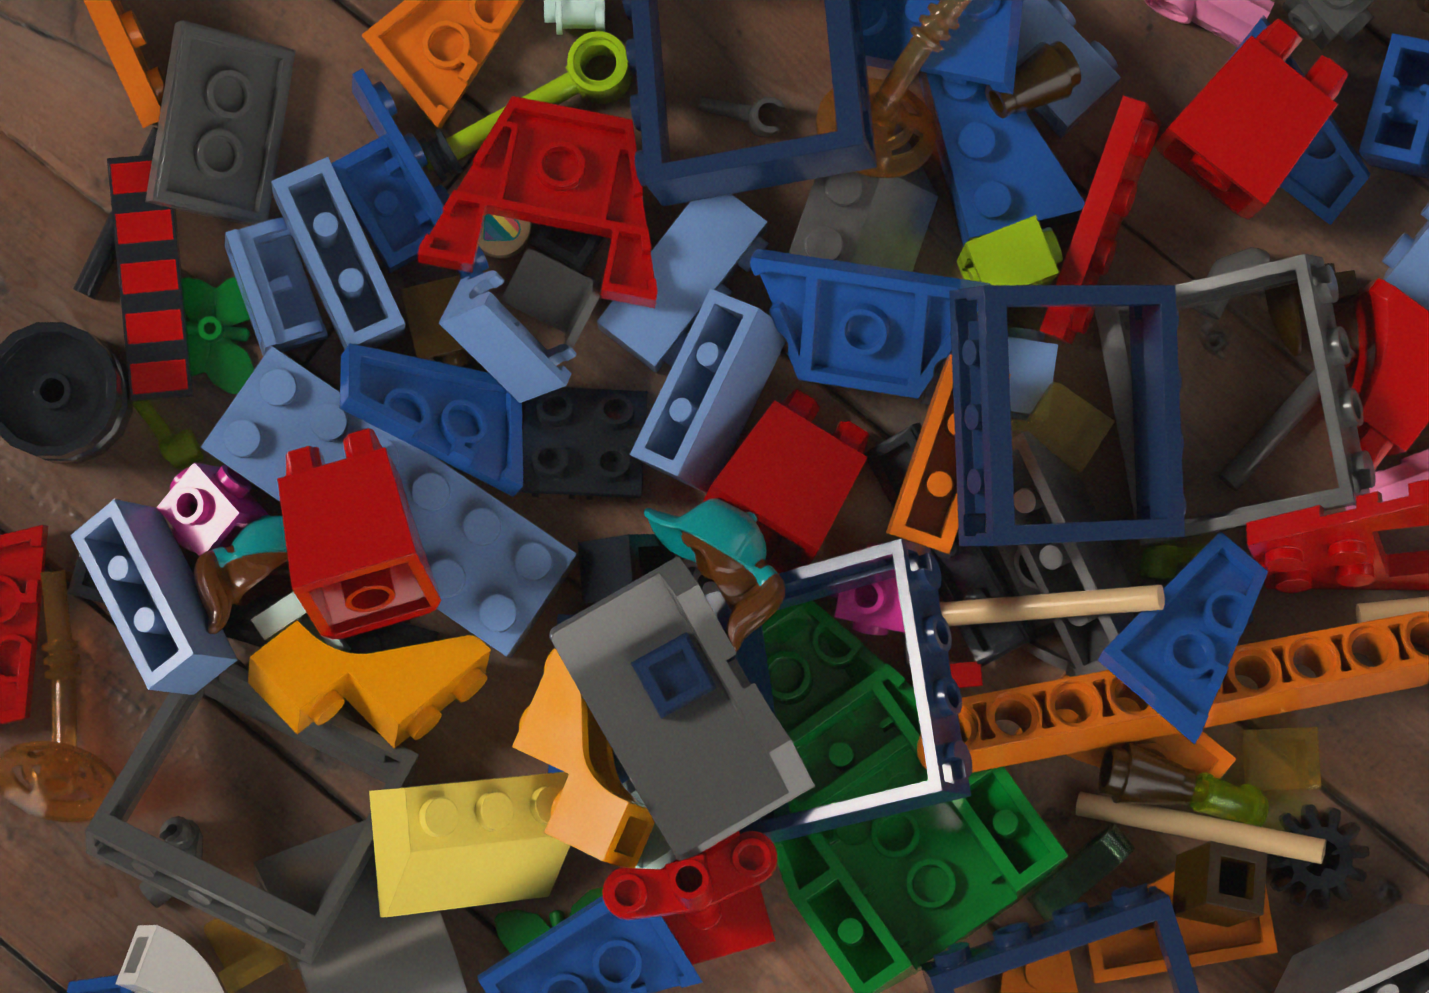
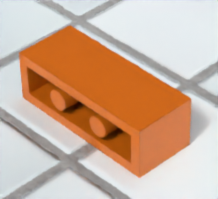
(928, 497)

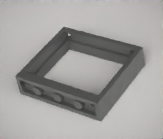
(1329, 351)
(207, 886)

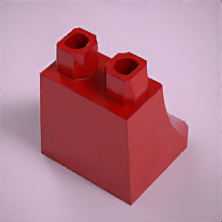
(1252, 121)
(1391, 369)
(792, 478)
(353, 540)

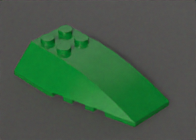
(905, 882)

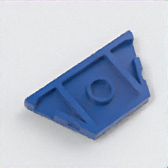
(859, 321)

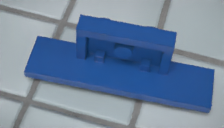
(389, 185)

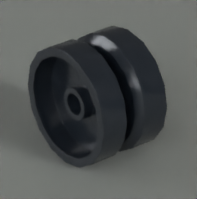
(94, 398)

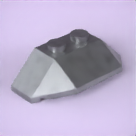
(867, 218)
(1055, 494)
(1372, 957)

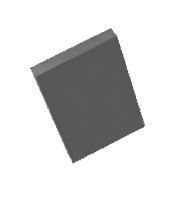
(220, 124)

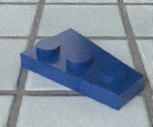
(978, 51)
(1184, 651)

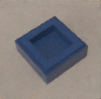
(673, 675)

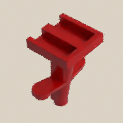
(706, 899)

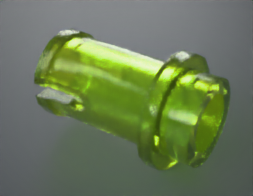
(1229, 801)

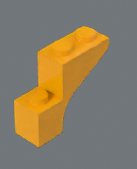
(392, 689)
(593, 806)

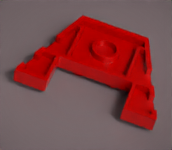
(559, 172)
(1342, 548)

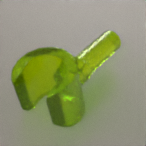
(179, 449)
(1161, 560)

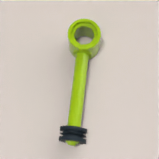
(445, 152)

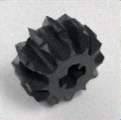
(1339, 860)

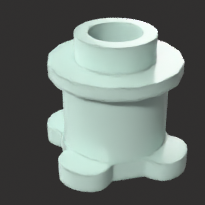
(575, 14)

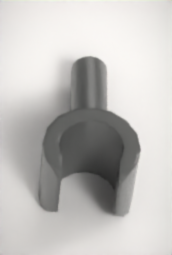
(744, 112)

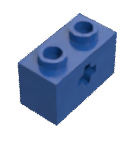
(1399, 116)

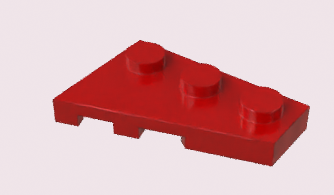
(20, 607)

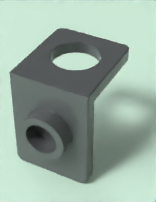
(553, 293)

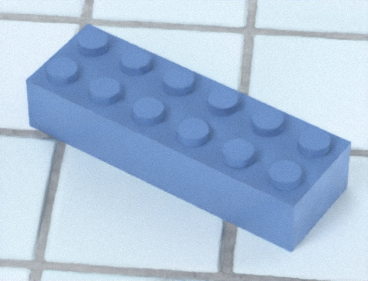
(485, 558)

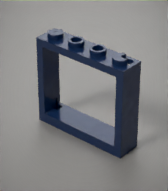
(759, 166)
(984, 413)
(934, 688)
(1070, 928)

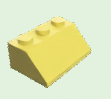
(465, 843)

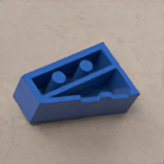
(993, 164)

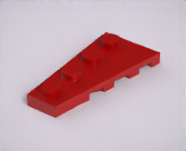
(1103, 212)

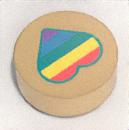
(504, 236)

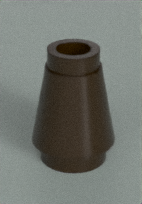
(1040, 78)
(1144, 777)

